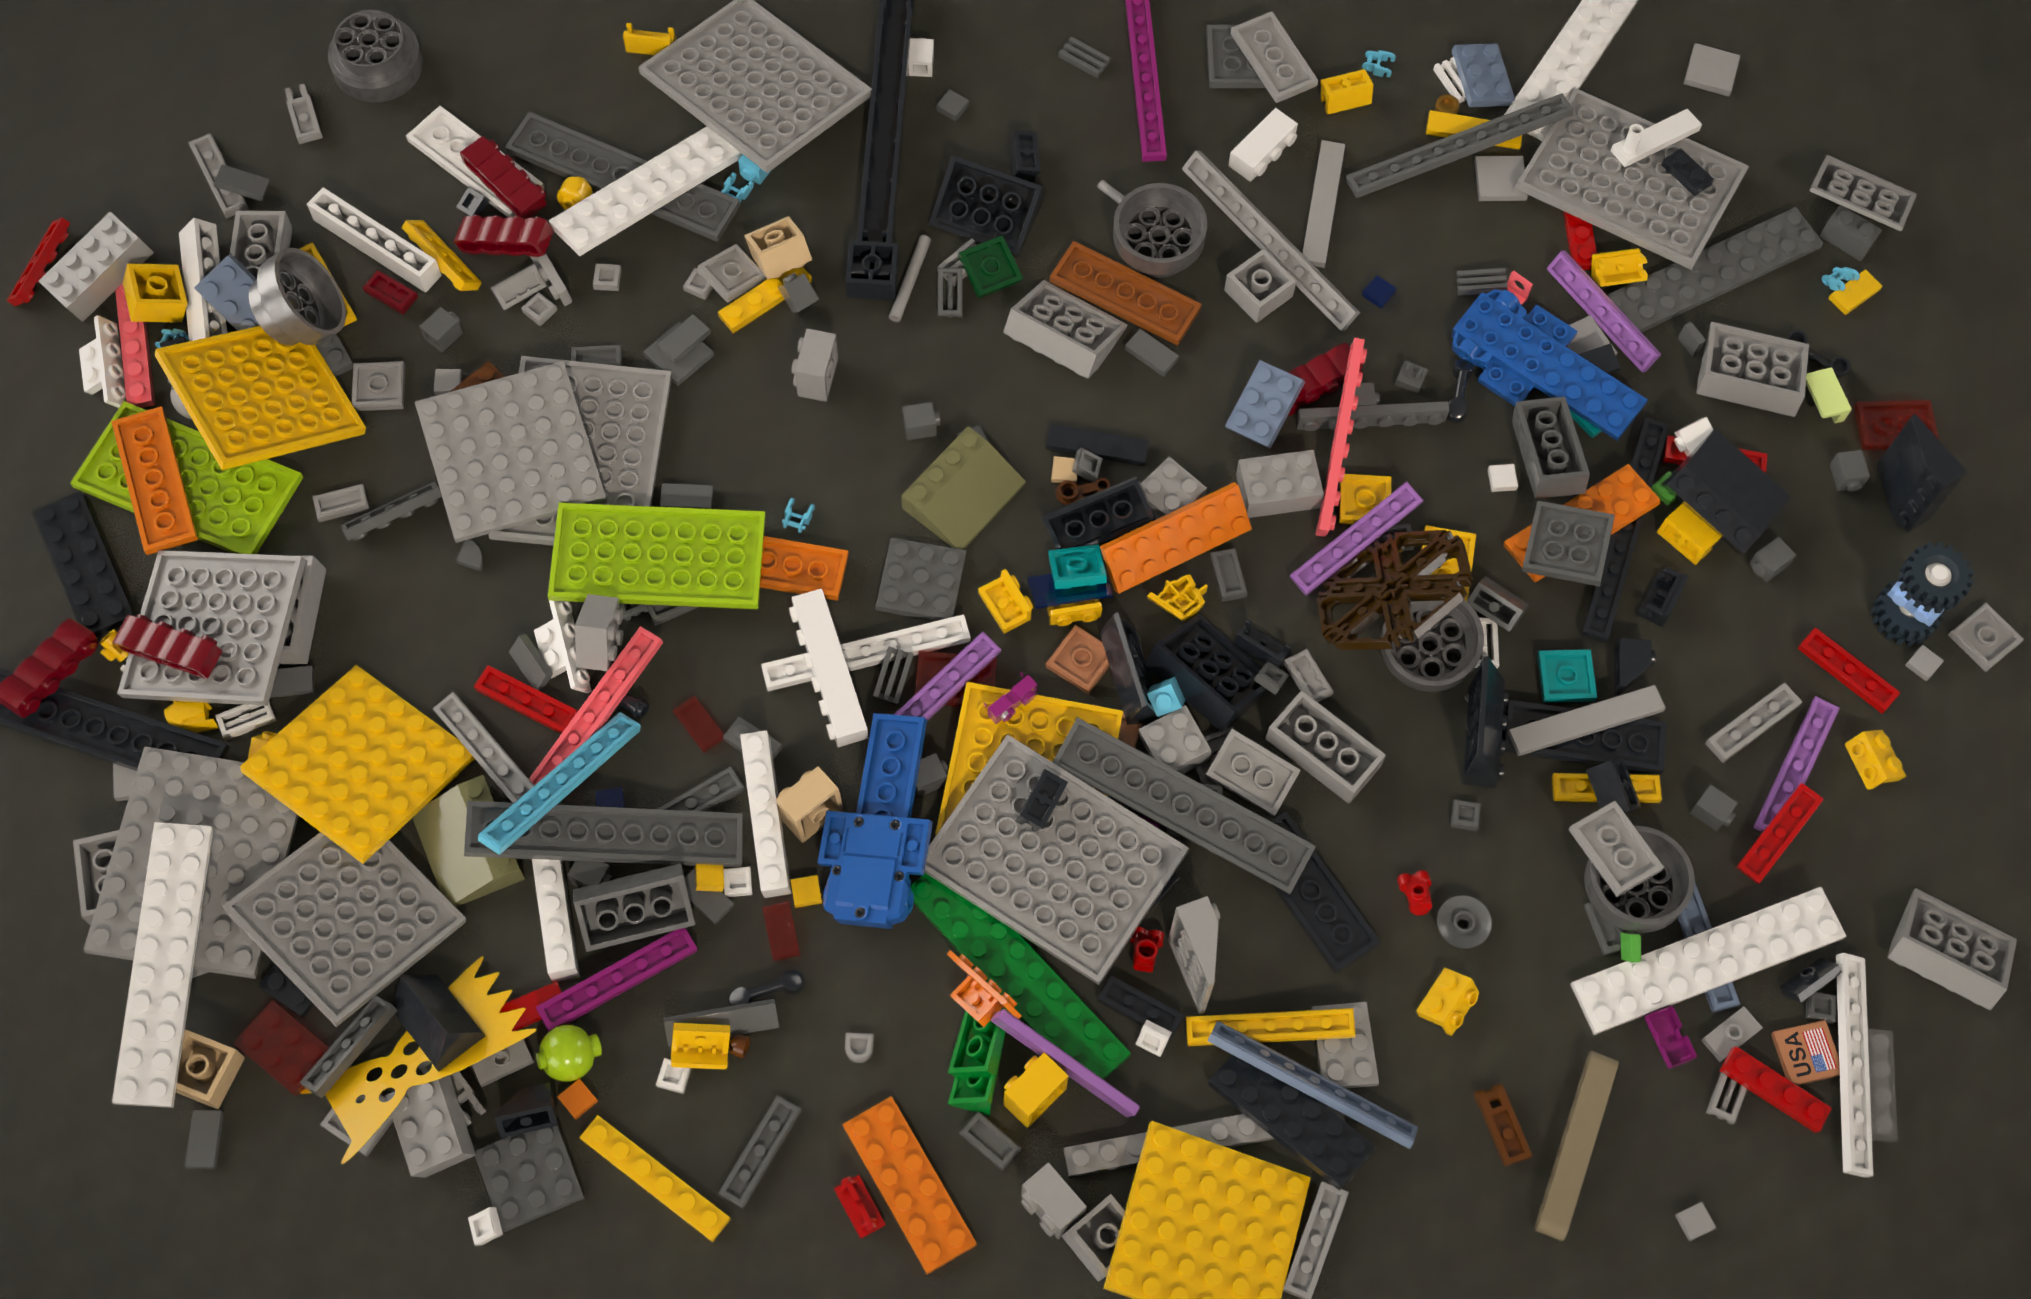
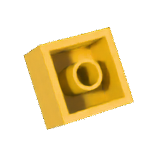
(154, 293)
(1034, 1089)

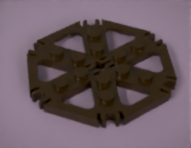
(1410, 584)

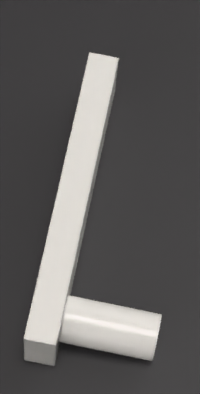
(1644, 142)

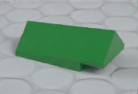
(976, 1064)

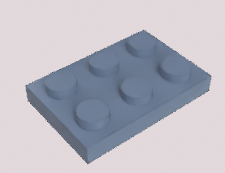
(1483, 75)
(228, 292)
(1265, 404)

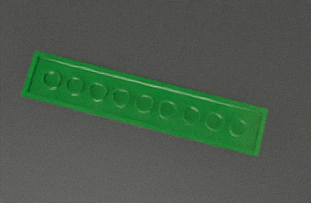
(1017, 969)

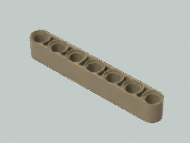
(1576, 1146)

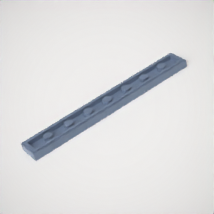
(1313, 1084)

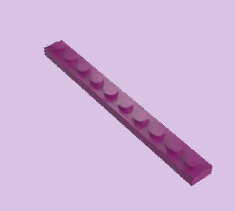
(1145, 80)

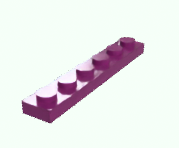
(616, 979)

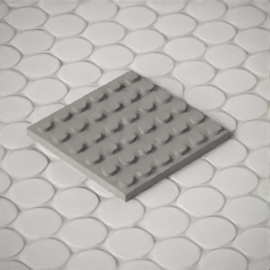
(509, 451)
(237, 602)
(342, 923)

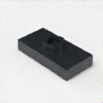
(1810, 979)

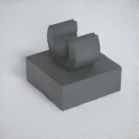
(1411, 377)

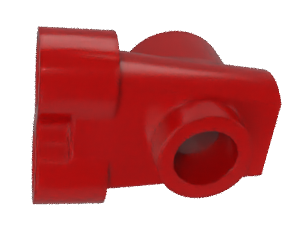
(1417, 891)
(1146, 948)

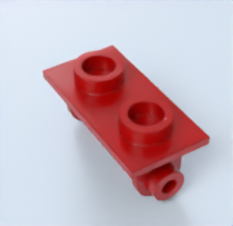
(859, 1206)

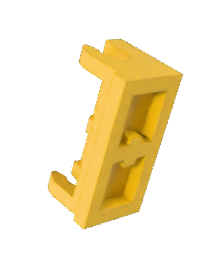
(646, 41)
(1346, 91)
(1618, 267)
(1688, 534)

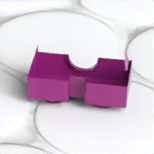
(1020, 694)
(1665, 1031)

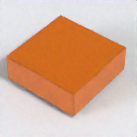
(577, 1099)

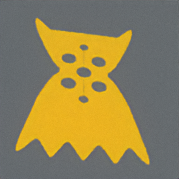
(366, 1117)

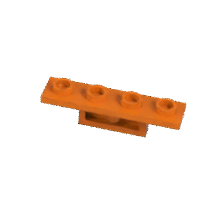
(980, 997)

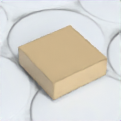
(1063, 470)

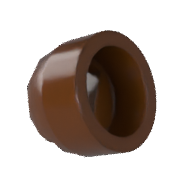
(739, 1045)

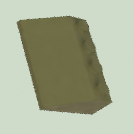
(962, 490)
(442, 834)

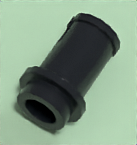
(636, 706)

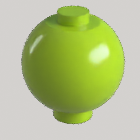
(568, 1053)

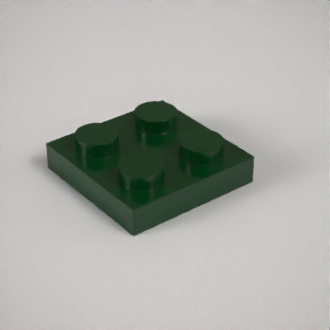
(990, 266)

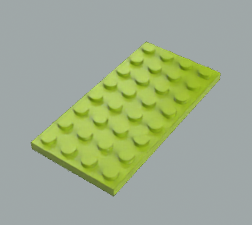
(228, 506)
(658, 555)

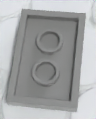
(1252, 772)
(1616, 848)
(1349, 1060)

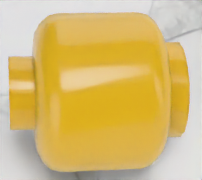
(573, 191)

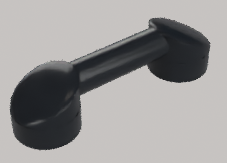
(1839, 364)
(1457, 406)
(790, 981)

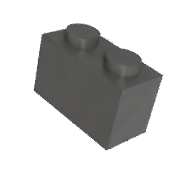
(1850, 233)
(1497, 603)

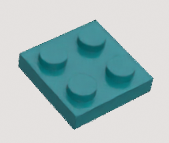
(1077, 566)
(1566, 676)

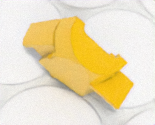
(1180, 597)
(190, 716)

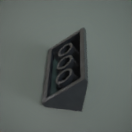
(1100, 516)
(1128, 669)
(435, 1018)

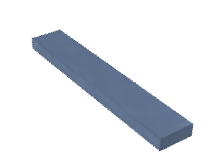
(1692, 922)

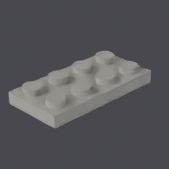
(1274, 57)

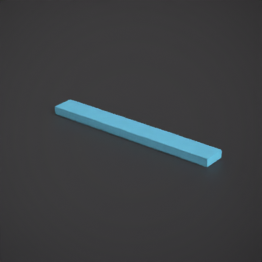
(558, 783)

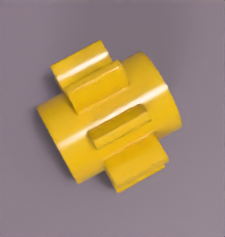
(110, 651)

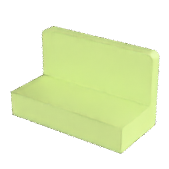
(1828, 394)

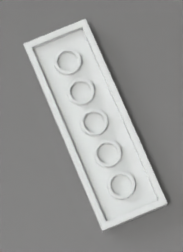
(442, 140)

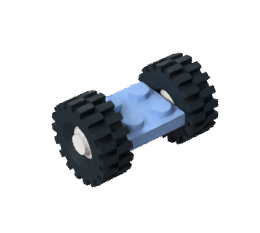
(1928, 584)

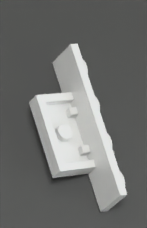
(103, 363)
(558, 646)

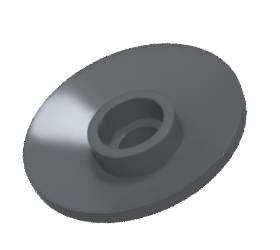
(1469, 911)

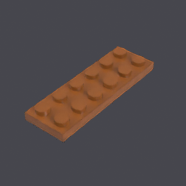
(1125, 293)

